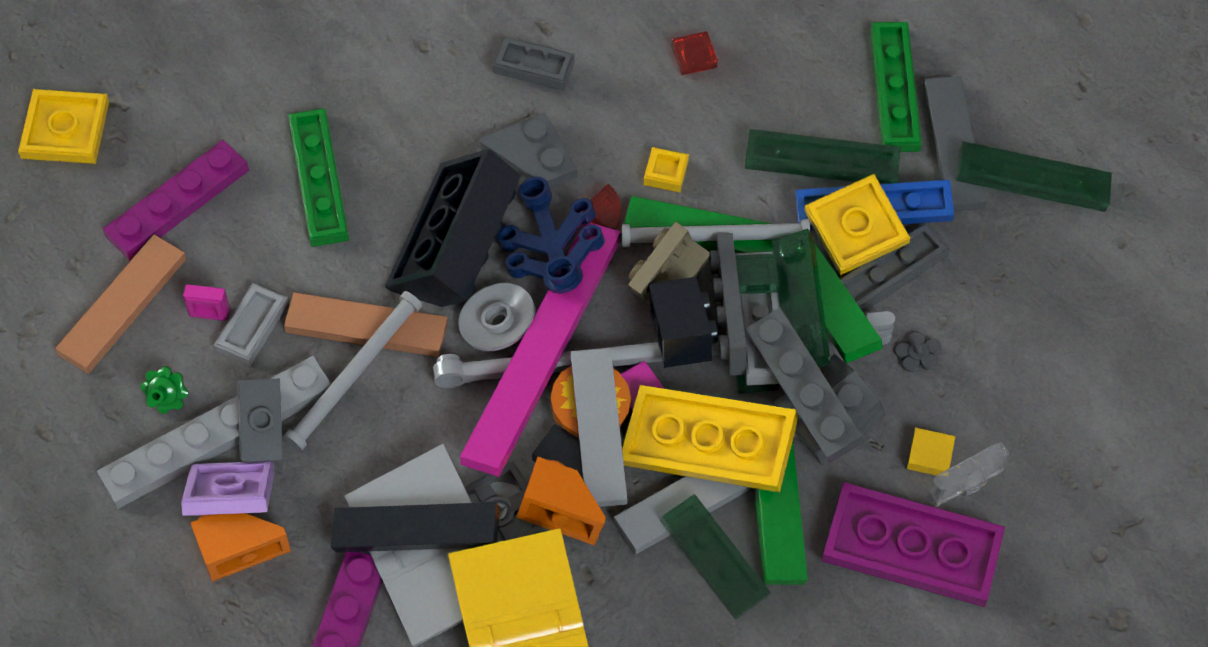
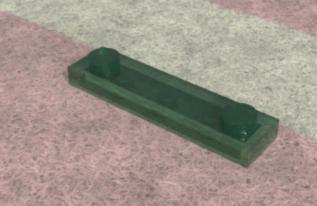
(821, 157)
(1034, 176)
(801, 292)

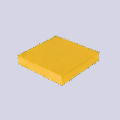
(64, 126)
(857, 224)

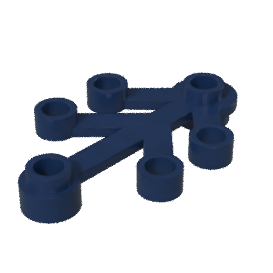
(561, 272)

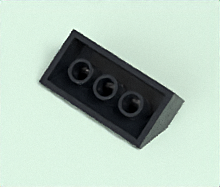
(454, 229)

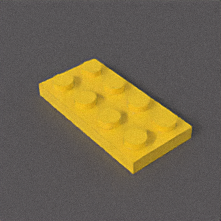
(710, 438)

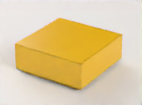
(666, 169)
(930, 452)

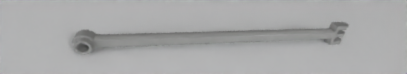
(452, 373)

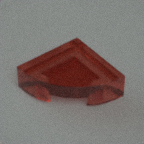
(607, 208)

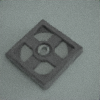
(508, 493)

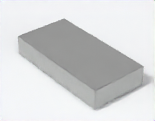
(251, 324)

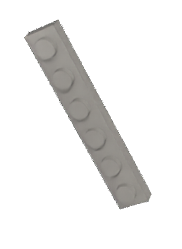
(203, 438)

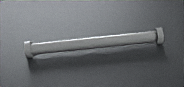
(709, 233)
(353, 370)

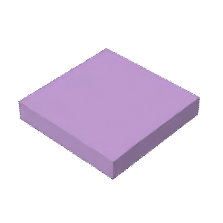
(228, 488)

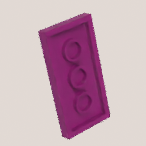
(914, 544)

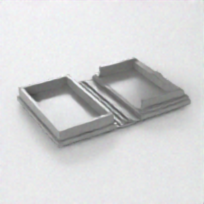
(418, 579)

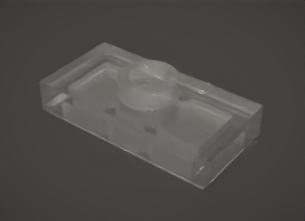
(968, 475)

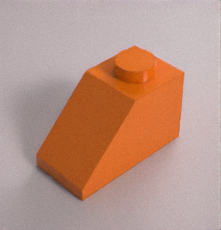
(560, 499)
(237, 542)

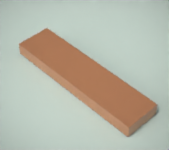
(120, 304)
(359, 321)

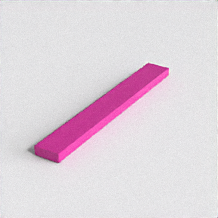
(534, 364)

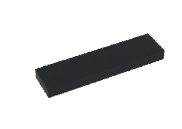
(415, 527)

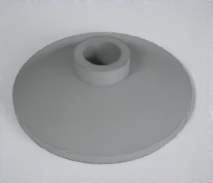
(496, 316)

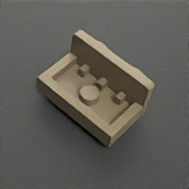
(673, 258)

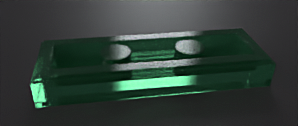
(715, 556)

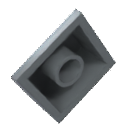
(854, 395)

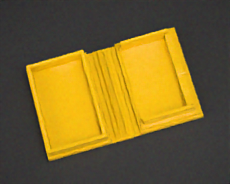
(518, 593)

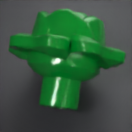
(164, 389)

